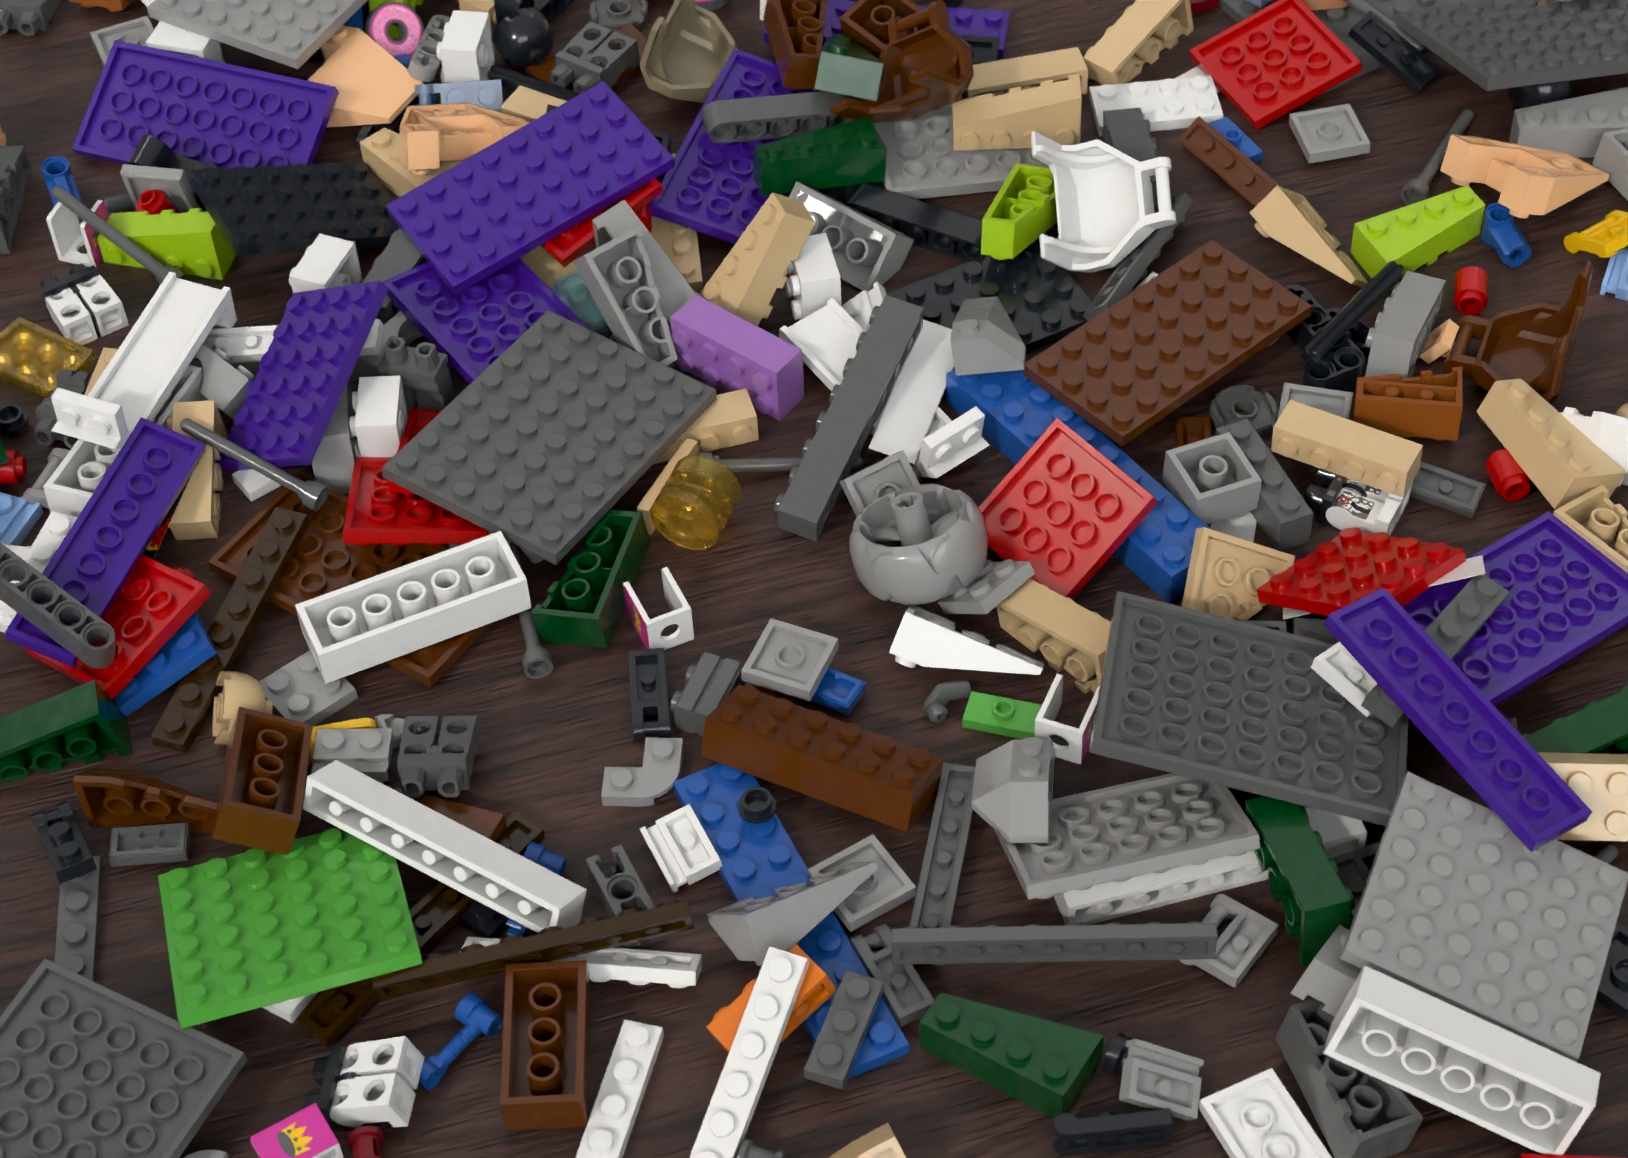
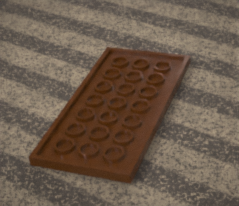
(1166, 341)
(327, 564)

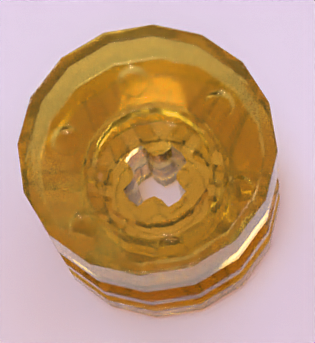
(696, 502)

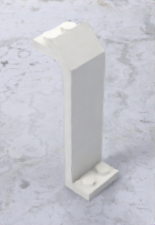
(826, 344)
(145, 363)

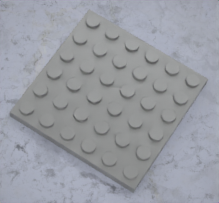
(1484, 919)

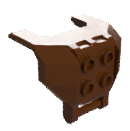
(918, 70)
(1523, 343)

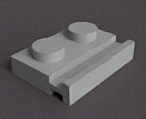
(360, 749)
(1161, 1079)

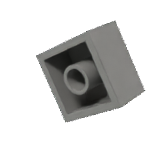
(1212, 478)

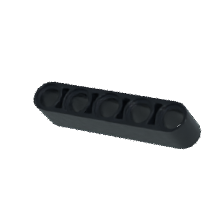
(924, 223)

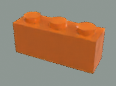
(812, 994)

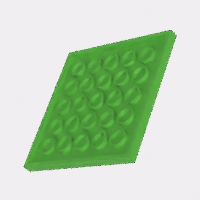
(283, 925)

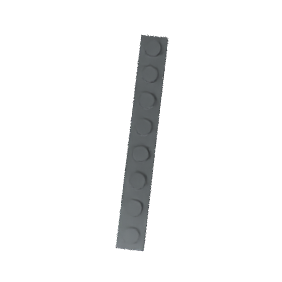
(79, 922)
(1054, 943)

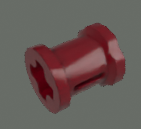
(366, 1142)

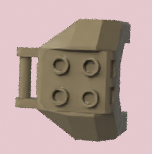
(686, 52)

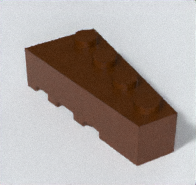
(796, 39)

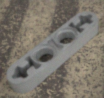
(424, 60)

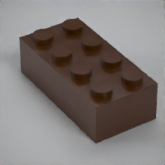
(868, 22)
(263, 781)
(546, 1045)

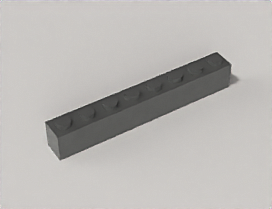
(850, 418)

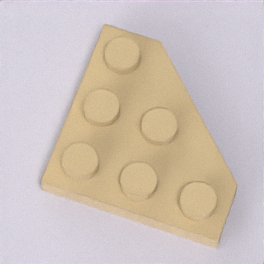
(1228, 572)

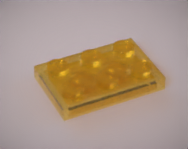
(36, 355)

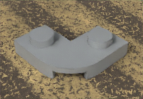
(643, 784)

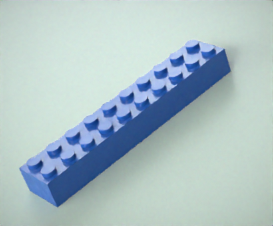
(1017, 417)

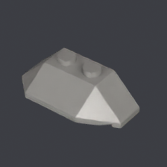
(1016, 789)

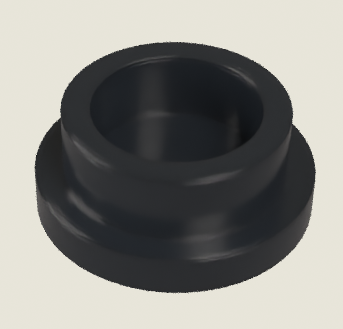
(12, 419)
(756, 805)

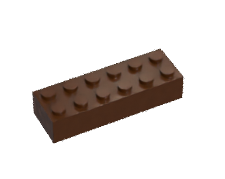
(822, 757)

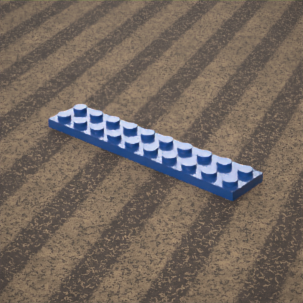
(764, 859)

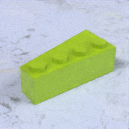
(1019, 212)
(1418, 231)
(173, 239)

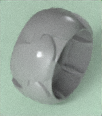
(918, 544)

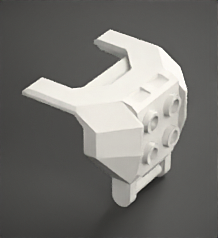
(1101, 202)

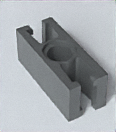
(623, 884)

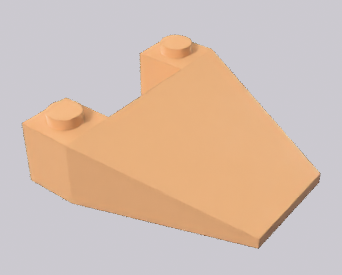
(368, 79)
(450, 133)
(1527, 177)

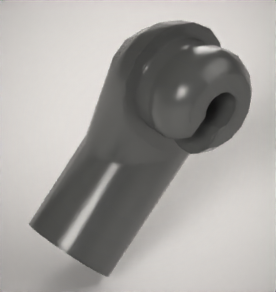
(118, 203)
(936, 703)

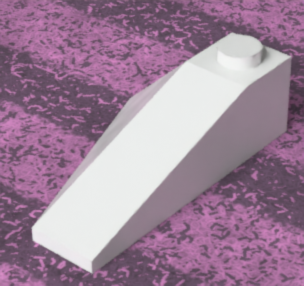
(1606, 432)
(933, 642)

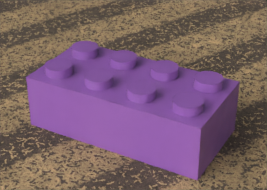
(738, 356)

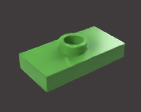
(1000, 715)

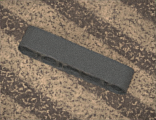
(770, 116)
(59, 610)

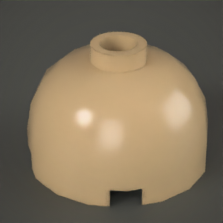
(237, 692)

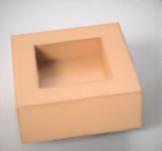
(1439, 342)

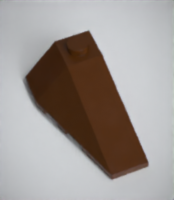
(128, 799)

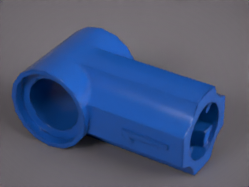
(57, 172)
(1503, 234)

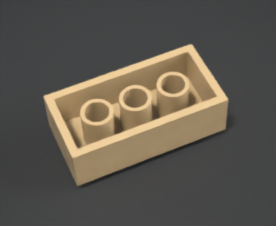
(1602, 786)

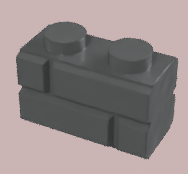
(704, 690)

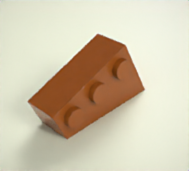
(1411, 406)

